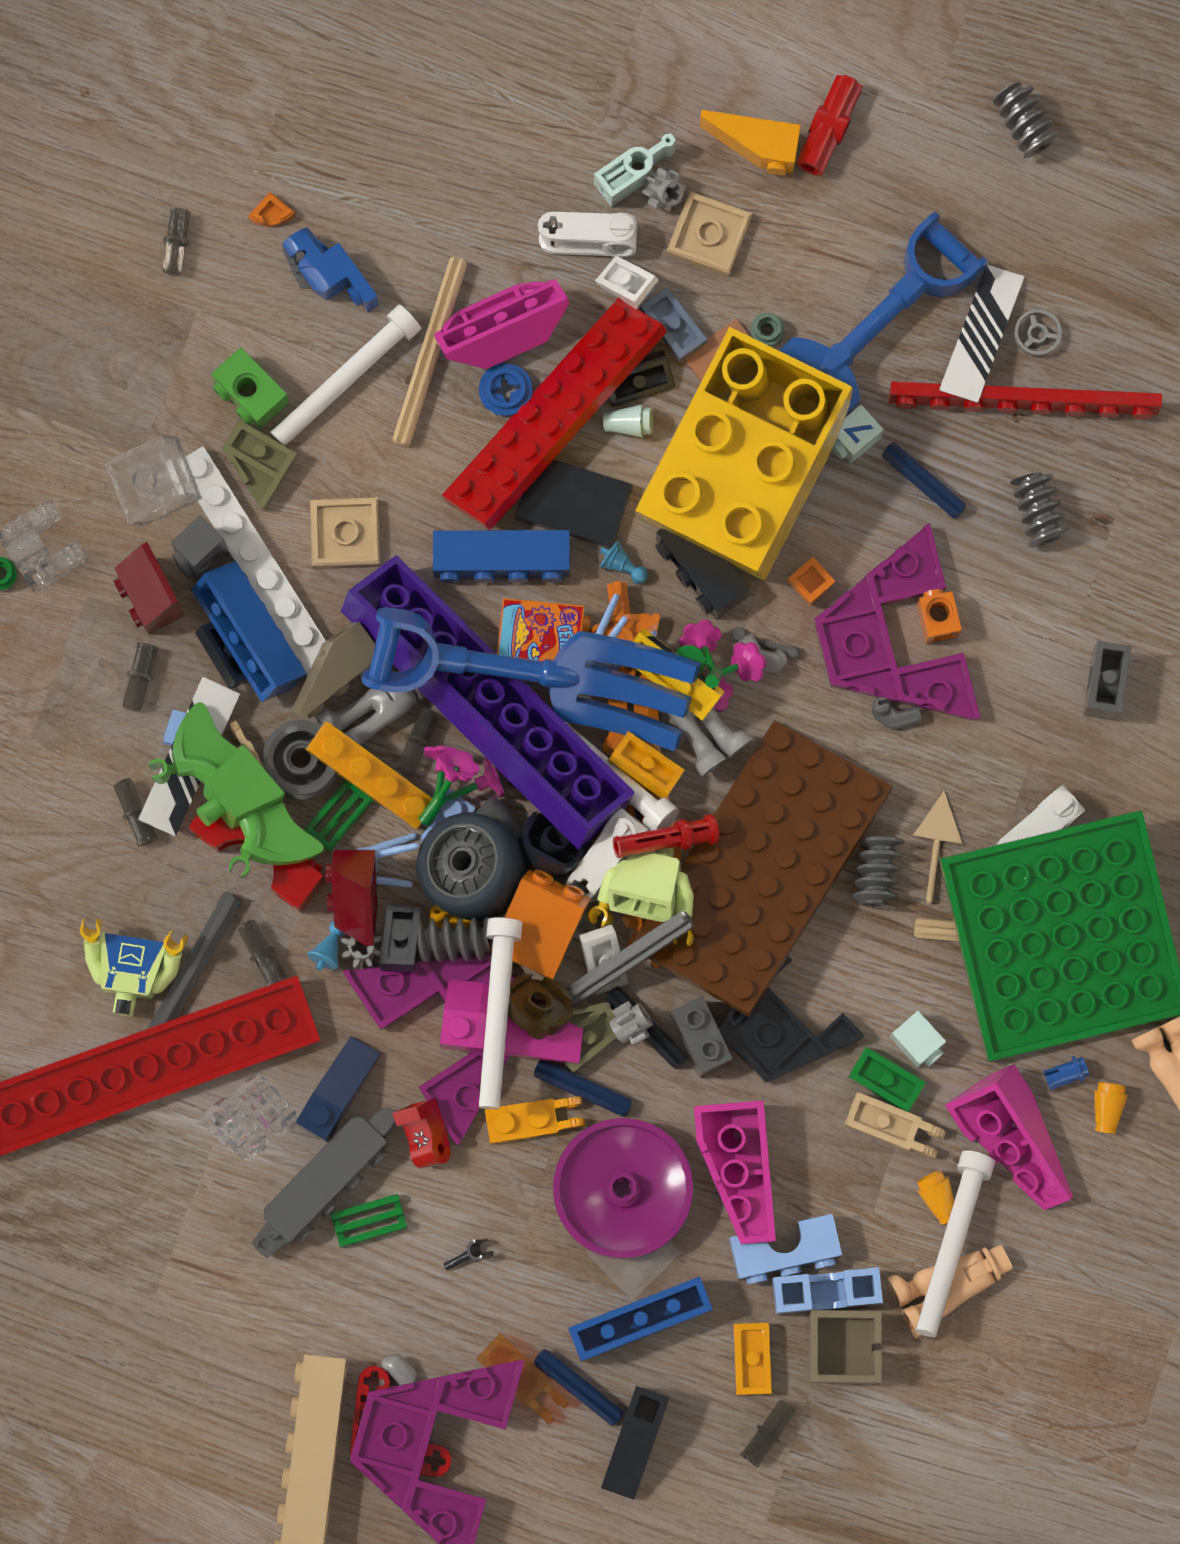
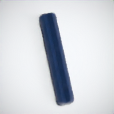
(924, 480)
(582, 1088)
(578, 1387)

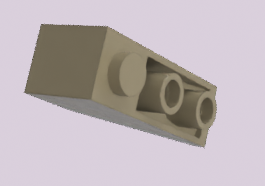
(337, 663)

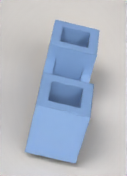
(816, 1245)
(827, 1291)

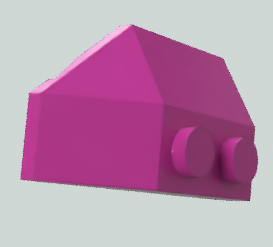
(503, 324)

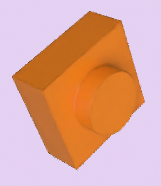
(811, 581)

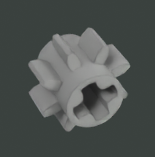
(664, 189)
(357, 956)
(630, 1023)

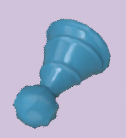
(618, 560)
(326, 952)

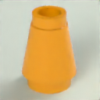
(1109, 1105)
(937, 1195)

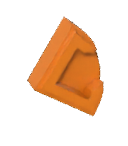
(271, 212)

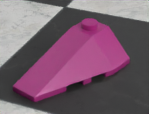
(466, 1023)
(1009, 1125)
(737, 1156)

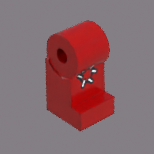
(424, 1133)

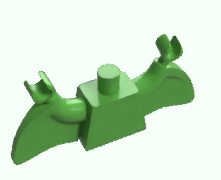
(237, 792)

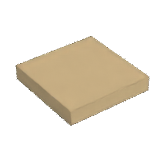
(709, 234)
(345, 532)

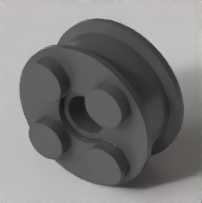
(278, 756)

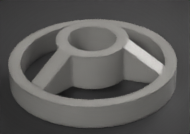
(1034, 325)

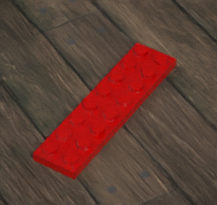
(554, 413)

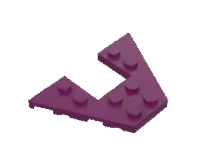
(859, 647)
(395, 994)
(397, 1434)

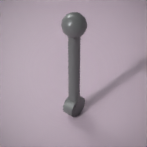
(792, 652)

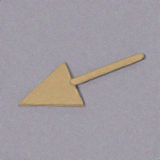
(938, 826)

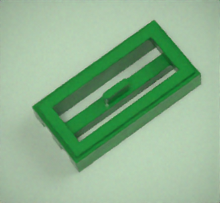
(351, 821)
(340, 1229)

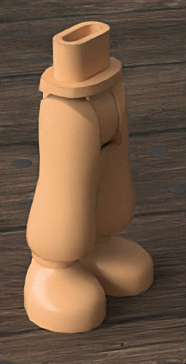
(1164, 1063)
(973, 1275)

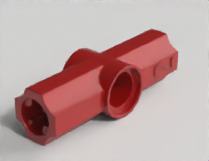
(829, 125)

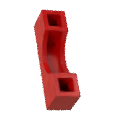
(291, 882)

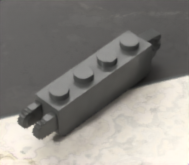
(323, 1180)

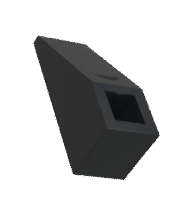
(710, 576)
(635, 1442)

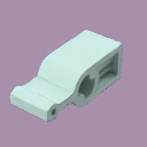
(618, 178)

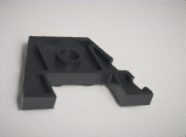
(777, 1041)

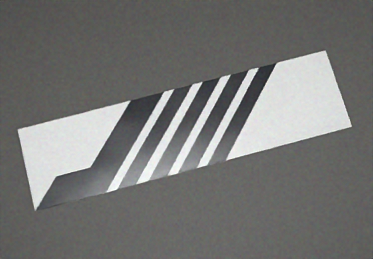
(981, 333)
(170, 801)

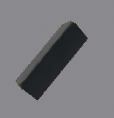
(647, 378)

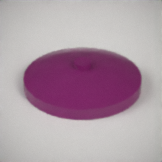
(623, 1188)

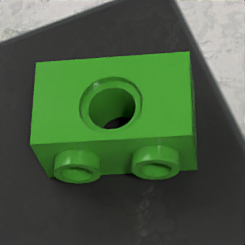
(242, 371)

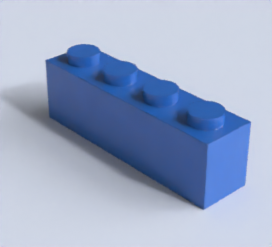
(501, 555)
(248, 631)
(640, 1319)

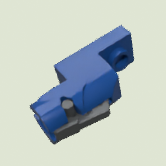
(326, 269)

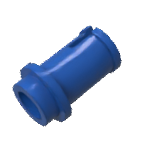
(1066, 1073)

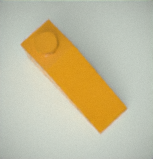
(760, 141)

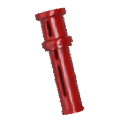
(680, 835)

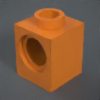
(934, 630)

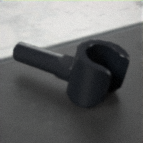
(472, 1253)

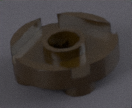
(535, 1019)

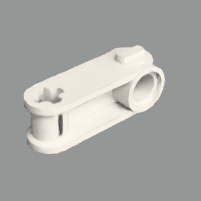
(589, 234)
(1052, 814)
(601, 854)

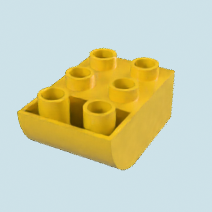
(746, 453)

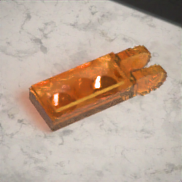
(531, 1380)

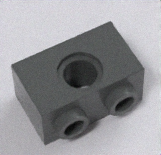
(199, 548)
(1107, 680)
(701, 1036)

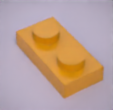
(646, 765)
(752, 1358)

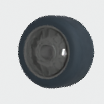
(487, 883)

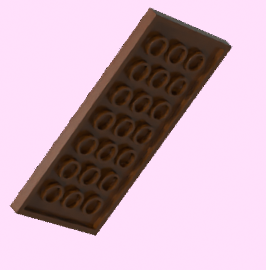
(777, 855)

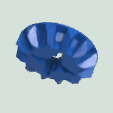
(492, 381)

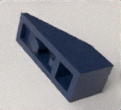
(337, 1090)

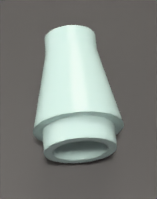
(629, 421)

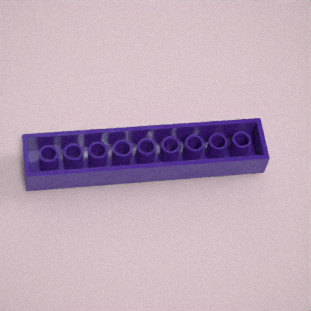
(497, 712)

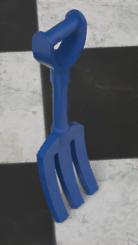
(838, 358)
(564, 675)

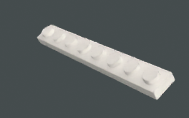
(255, 559)

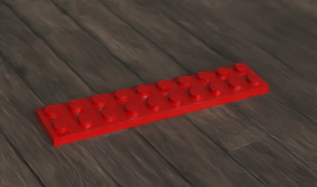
(154, 1063)

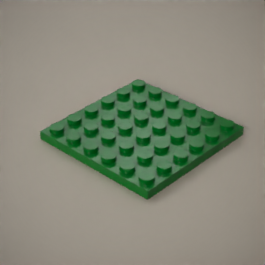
(1063, 935)

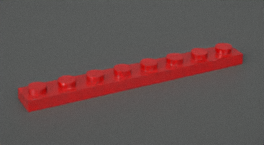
(1038, 400)

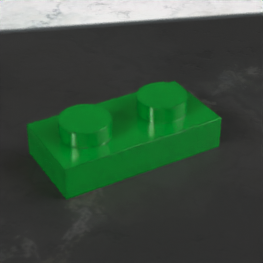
(886, 1079)

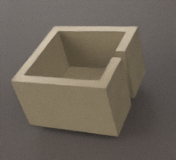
(843, 1347)

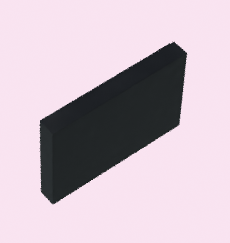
(577, 502)

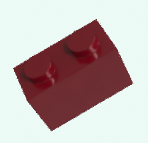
(148, 590)
(353, 893)

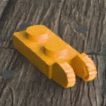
(530, 1120)

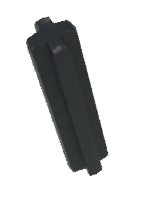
(658, 1038)

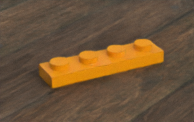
(369, 774)

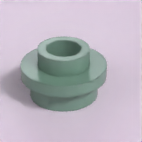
(772, 321)

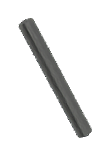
(630, 957)
(197, 959)

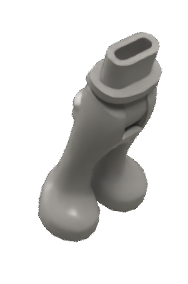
(388, 708)
(707, 756)

